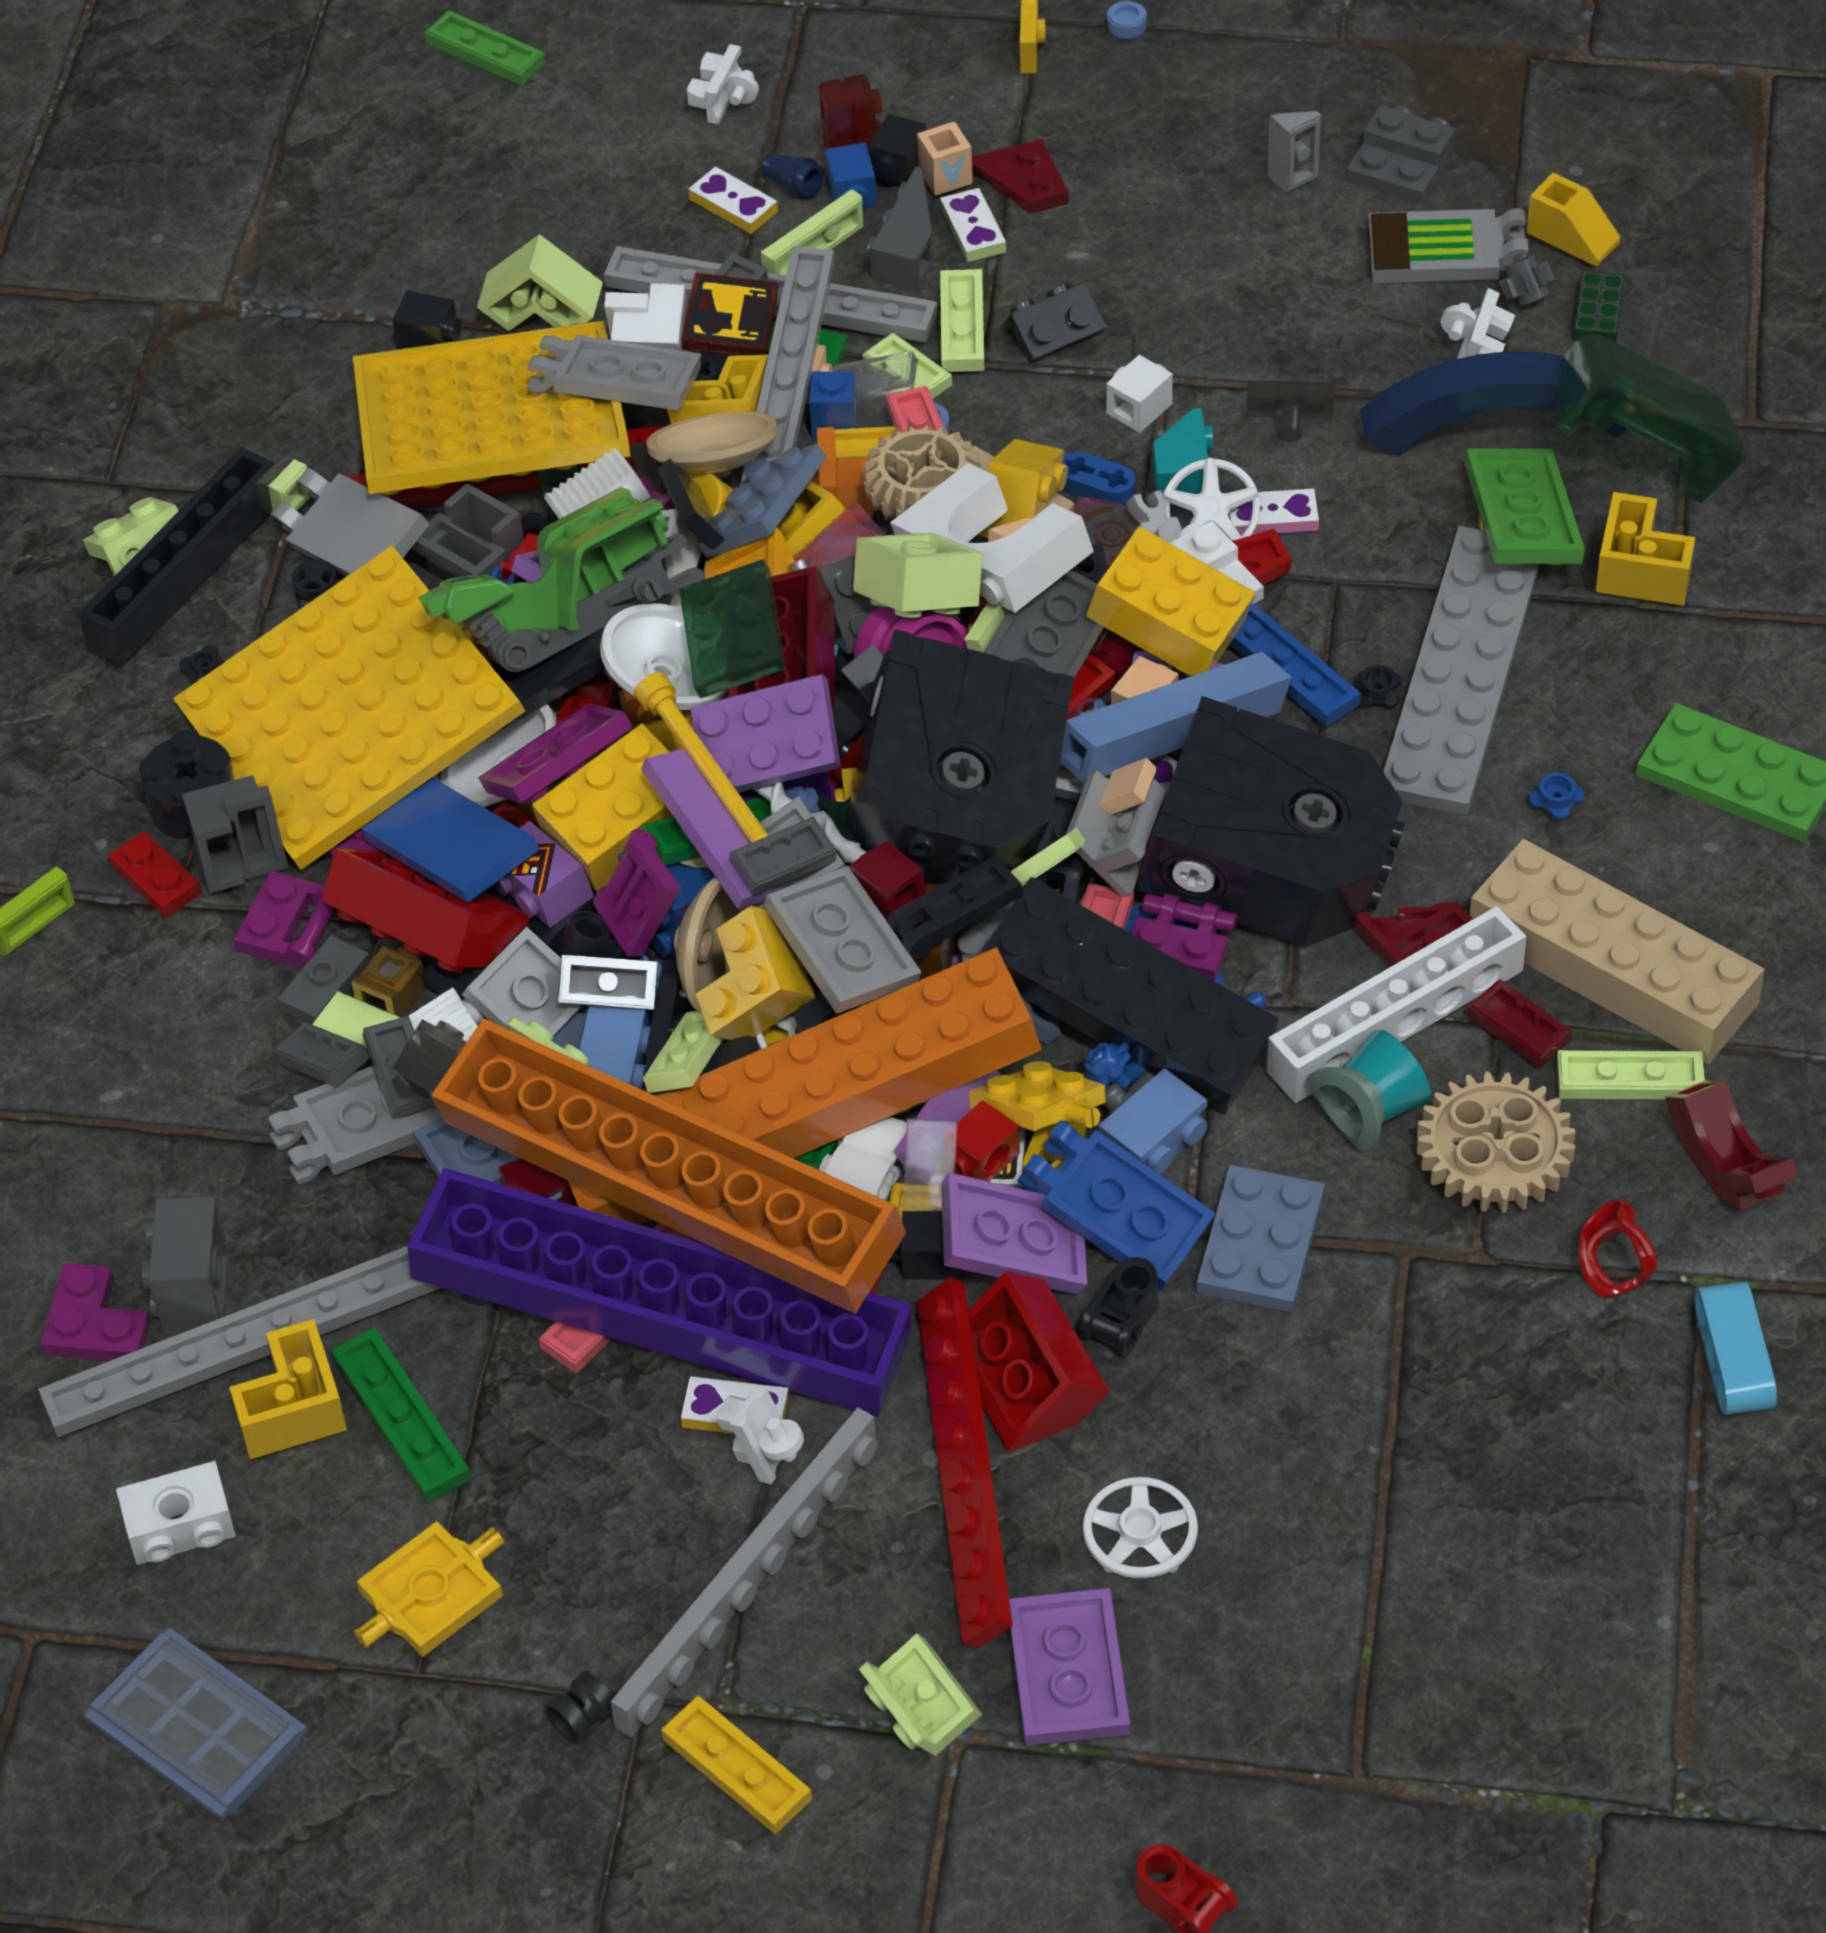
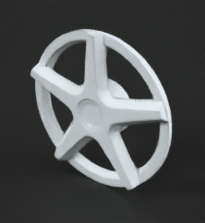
(1211, 503)
(1140, 1527)

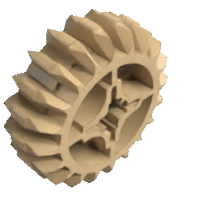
(912, 466)

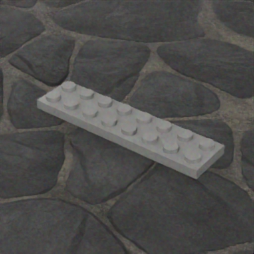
(1459, 677)

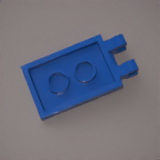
(1116, 1200)

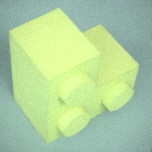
(540, 282)

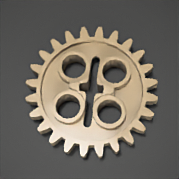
(1495, 1142)

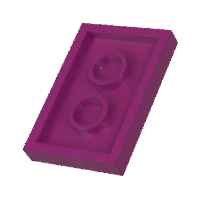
(555, 753)

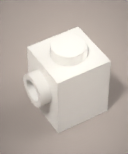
(1139, 393)

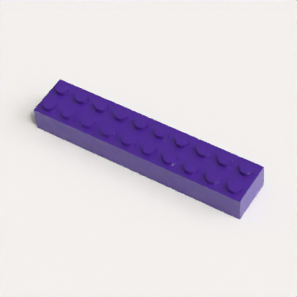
(654, 1292)

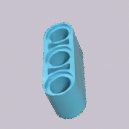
(1735, 1348)

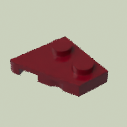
(1024, 175)
(1410, 929)

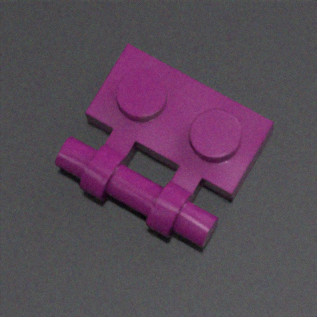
(1195, 948)

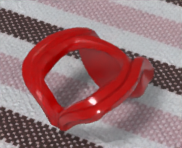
(1603, 1225)

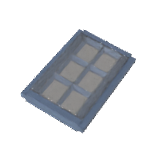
(196, 1723)

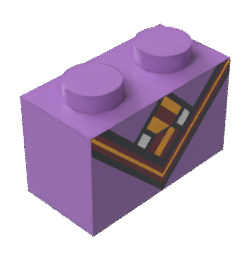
(547, 882)

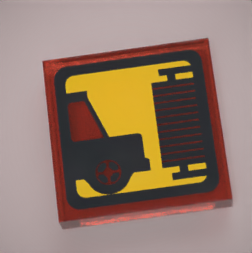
(730, 315)

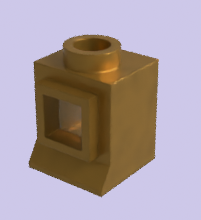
(391, 977)

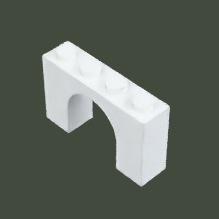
(1015, 565)

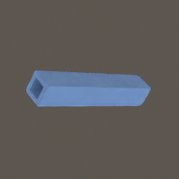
(1162, 717)

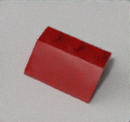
(1030, 1362)

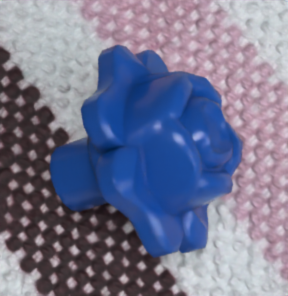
(1108, 1063)

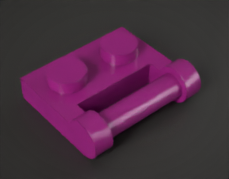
(637, 894)
(276, 917)

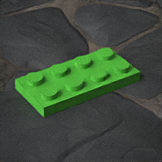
(1524, 506)
(1737, 772)

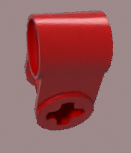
(1191, 1898)

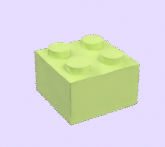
(917, 573)

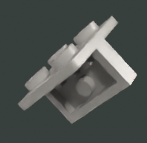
(1118, 841)

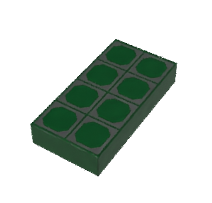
(1599, 305)

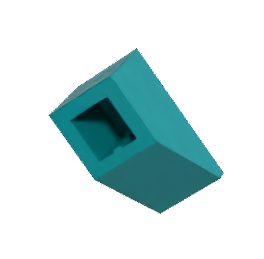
(1179, 447)

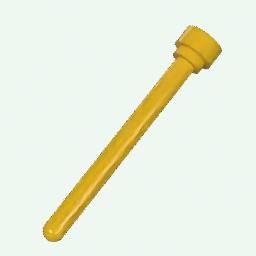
(658, 695)

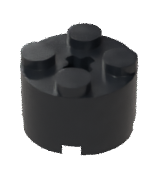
(179, 767)

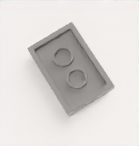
(842, 939)

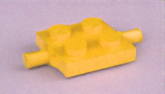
(1042, 1096)
(429, 1588)

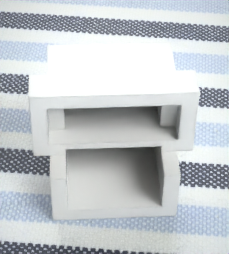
(647, 318)

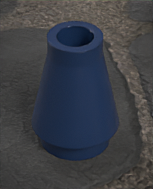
(796, 174)

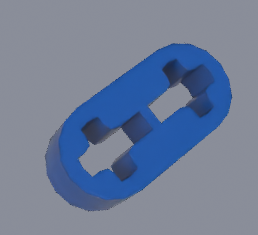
(1098, 478)

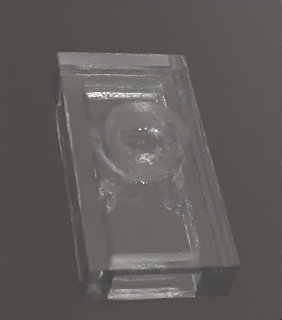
(882, 375)
(928, 1160)

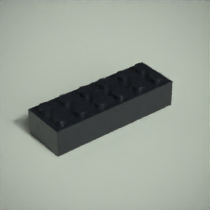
(1131, 994)

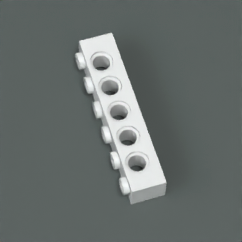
(1399, 999)

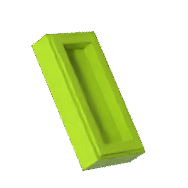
(34, 909)

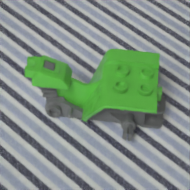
(590, 571)

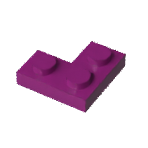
(83, 1325)

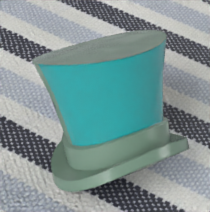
(1370, 1088)

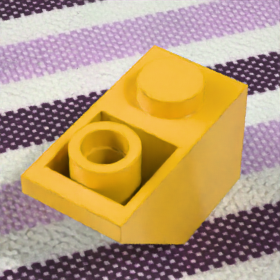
(1571, 220)

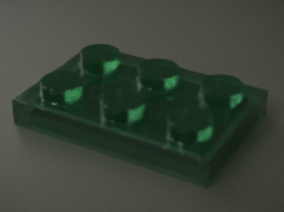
(732, 628)

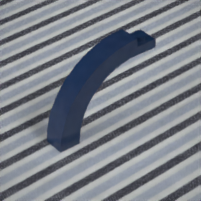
(1460, 390)

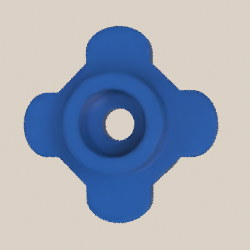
(1557, 795)

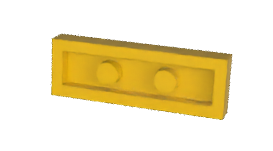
(736, 1764)

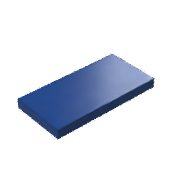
(450, 839)

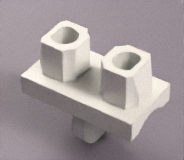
(726, 84)
(1472, 325)
(760, 1432)

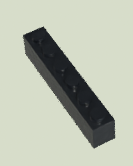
(179, 557)

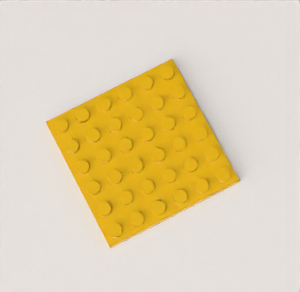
(469, 413)
(350, 705)

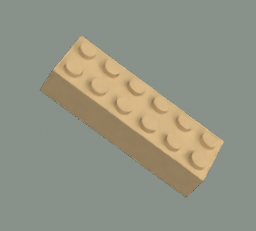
(1622, 951)

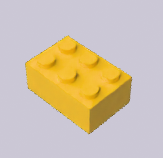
(1170, 603)
(602, 805)

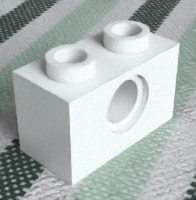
(188, 1492)

